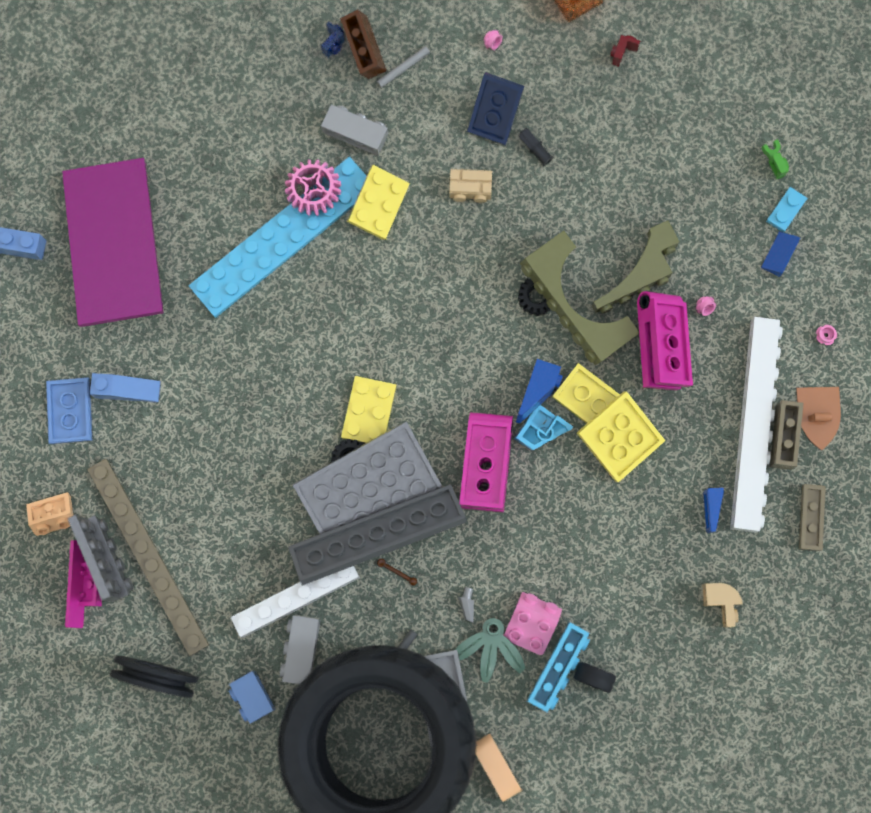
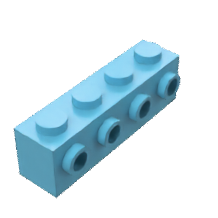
(558, 666)

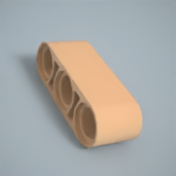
(496, 768)

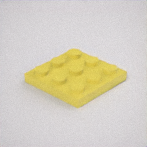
(621, 436)

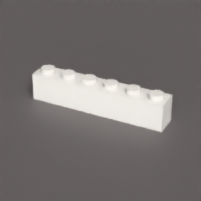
(290, 601)

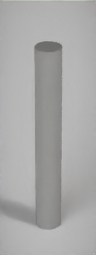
(403, 67)

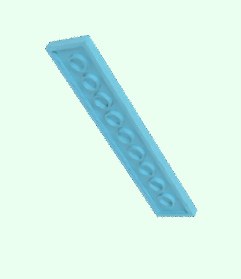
(274, 244)

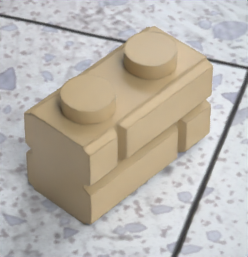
(470, 185)

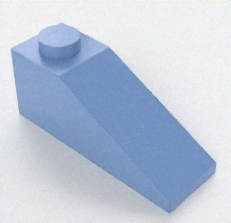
(124, 388)

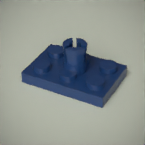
(495, 108)

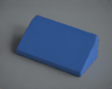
(780, 253)

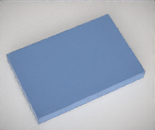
(69, 410)

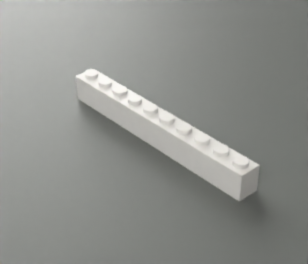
(755, 425)

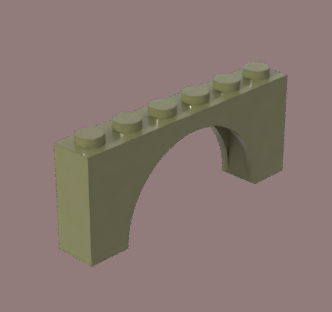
(595, 338)

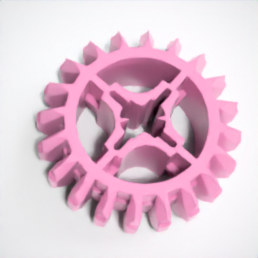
(319, 172)

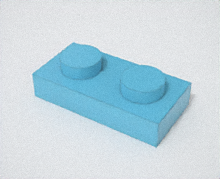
(786, 209)

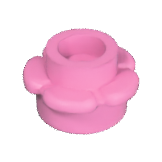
(492, 39)
(705, 305)
(832, 335)

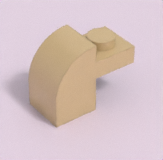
(725, 596)

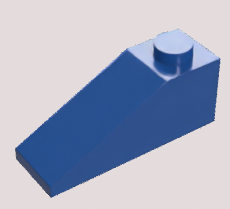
(540, 387)

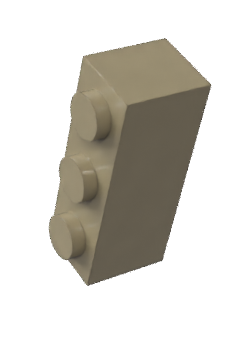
(786, 435)

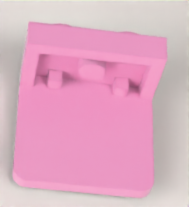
(533, 623)

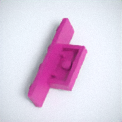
(80, 590)

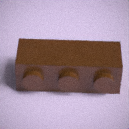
(363, 44)

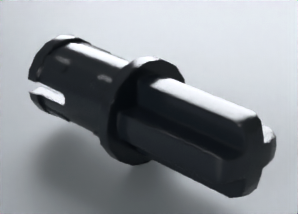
(535, 146)

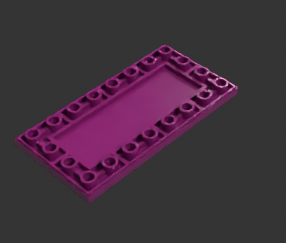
(112, 242)

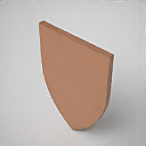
(820, 413)

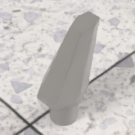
(467, 604)

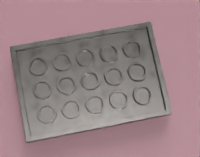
(368, 480)

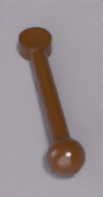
(382, 563)

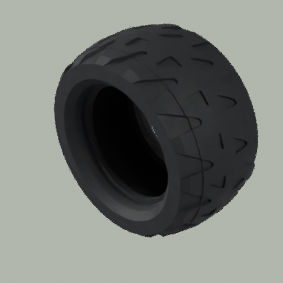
(424, 684)

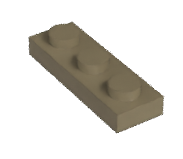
(812, 517)

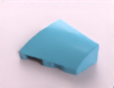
(535, 433)

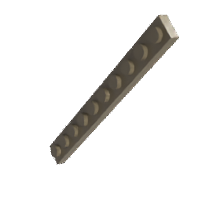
(148, 557)

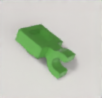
(777, 162)

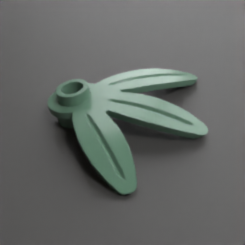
(489, 653)

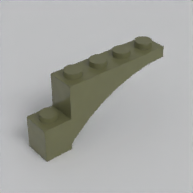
(649, 271)

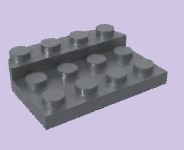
(100, 557)

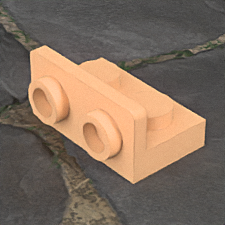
(50, 514)

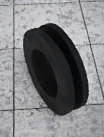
(153, 676)

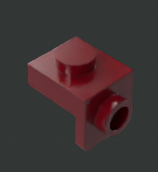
(625, 42)

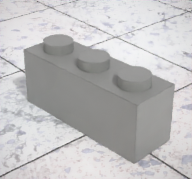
(355, 129)
(300, 649)

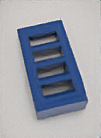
(712, 506)

